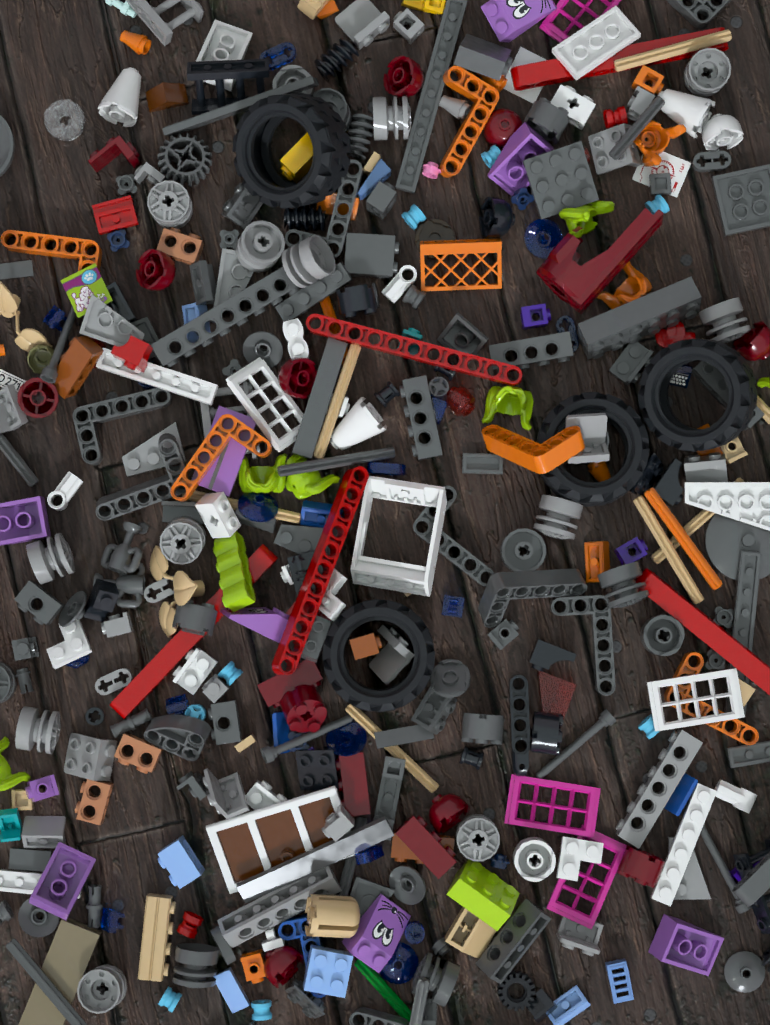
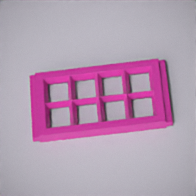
(556, 33)
(590, 811)
(570, 912)

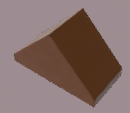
(166, 96)

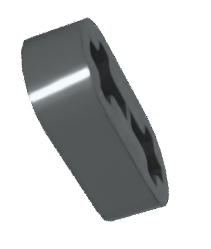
(710, 156)
(223, 946)

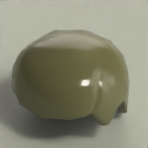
(39, 357)

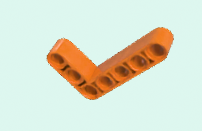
(470, 121)
(60, 250)
(215, 451)
(530, 454)
(739, 726)

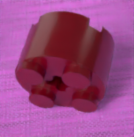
(303, 709)
(641, 866)

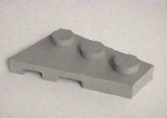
(231, 277)
(107, 325)
(147, 455)
(692, 883)

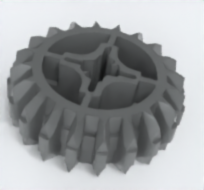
(170, 150)

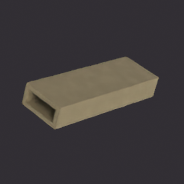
(64, 966)

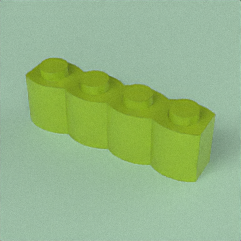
(234, 572)

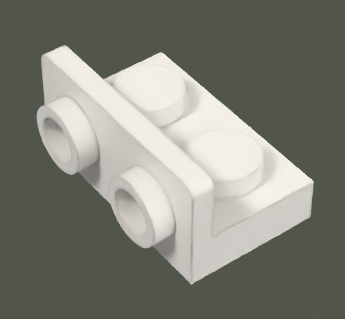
(194, 670)
(262, 796)

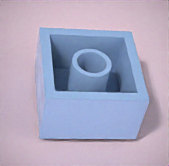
(180, 862)
(327, 971)

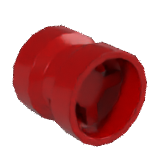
(617, 117)
(189, 924)

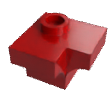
(133, 354)

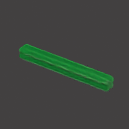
(384, 989)

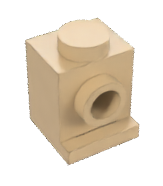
(733, 455)

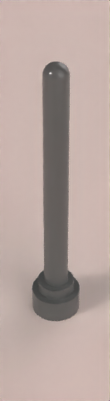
(49, 373)
(604, 720)
(269, 753)
(740, 906)

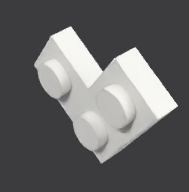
(330, 604)
(74, 647)
(574, 851)

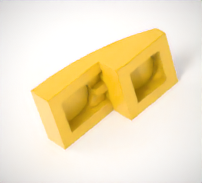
(428, 6)

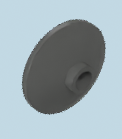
(253, 350)
(73, 609)
(407, 884)
(32, 924)
(734, 971)

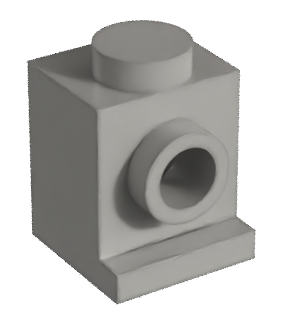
(408, 17)
(638, 104)
(117, 625)
(215, 688)
(338, 824)

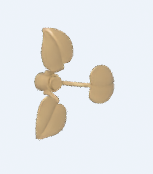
(8, 308)
(183, 589)

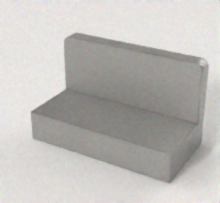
(43, 831)

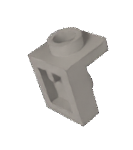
(154, 175)

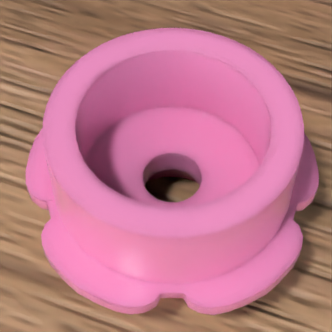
(431, 170)

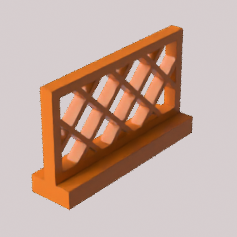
(464, 247)

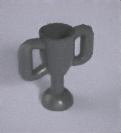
(122, 554)
(130, 584)

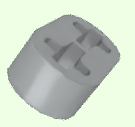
(155, 586)
(111, 677)

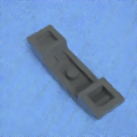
(389, 789)

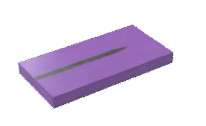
(227, 466)

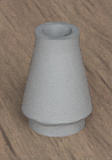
(456, 107)

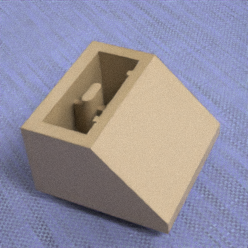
(469, 934)

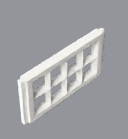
(247, 373)
(733, 693)

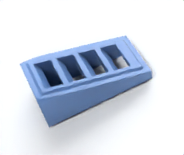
(379, 173)
(616, 964)

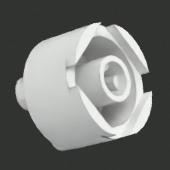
(541, 868)

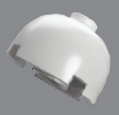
(721, 131)

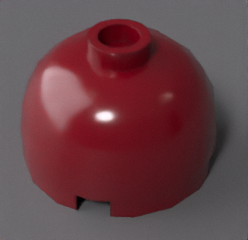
(403, 77)
(501, 126)
(156, 270)
(755, 343)
(297, 377)
(38, 398)
(446, 811)
(281, 964)

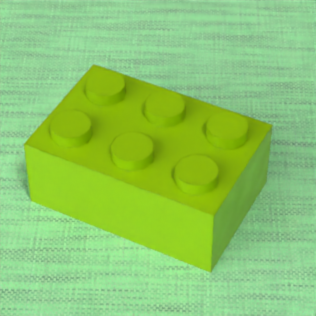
(483, 894)

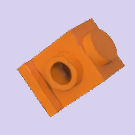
(648, 75)
(253, 958)

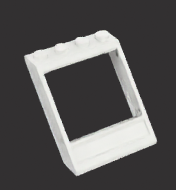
(393, 574)

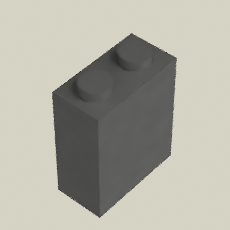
(483, 57)
(371, 255)

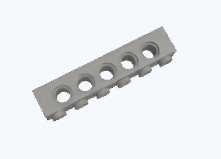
(659, 799)
(276, 906)

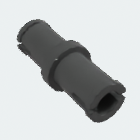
(131, 722)
(94, 906)

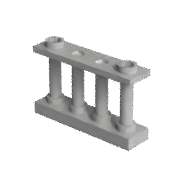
(162, 29)
(208, 412)

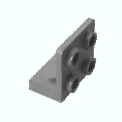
(603, 142)

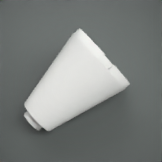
(122, 99)
(687, 110)
(358, 425)

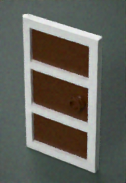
(271, 835)

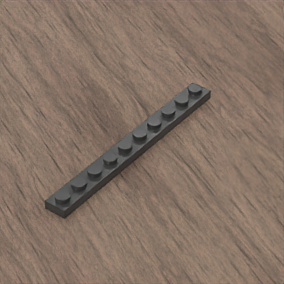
(430, 95)

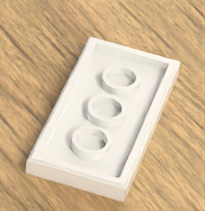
(596, 42)

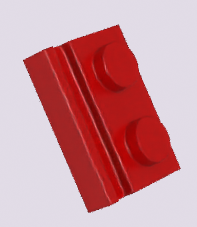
(115, 215)

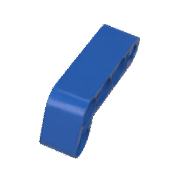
(299, 932)

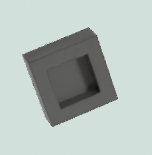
(660, 184)

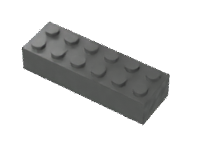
(639, 318)

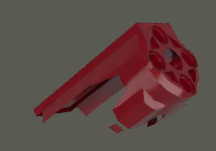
(584, 283)

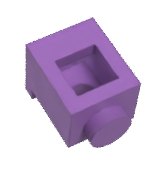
(51, 788)

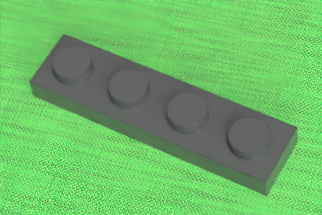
(313, 294)

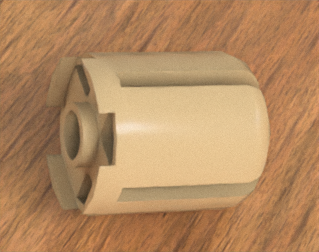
(332, 916)

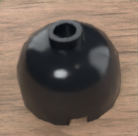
(496, 217)

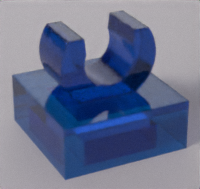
(54, 317)
(453, 606)
(177, 704)
(110, 920)

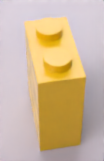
(298, 160)

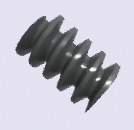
(358, 134)

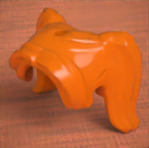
(657, 141)
(631, 289)

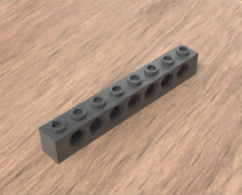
(214, 315)

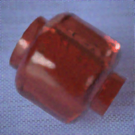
(460, 401)

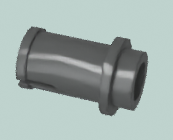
(24, 678)

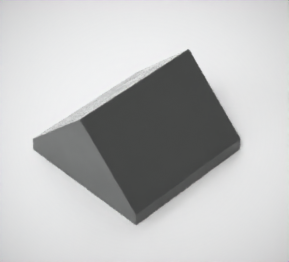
(462, 336)

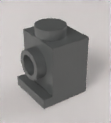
(498, 639)
(25, 648)

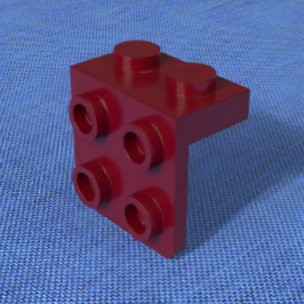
(113, 148)

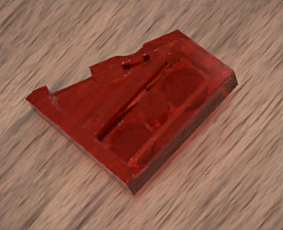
(555, 693)

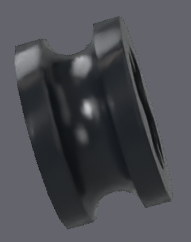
(98, 721)

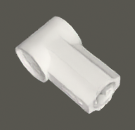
(399, 285)
(66, 489)
(737, 796)

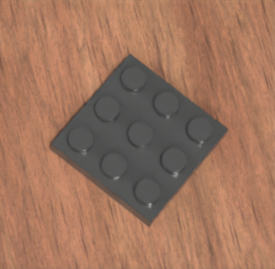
(560, 179)
(743, 199)

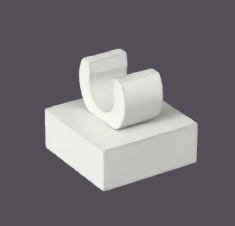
(272, 940)

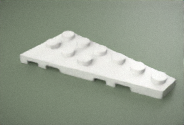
(736, 500)

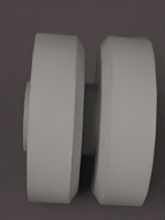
(260, 246)

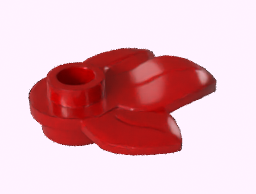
(673, 335)

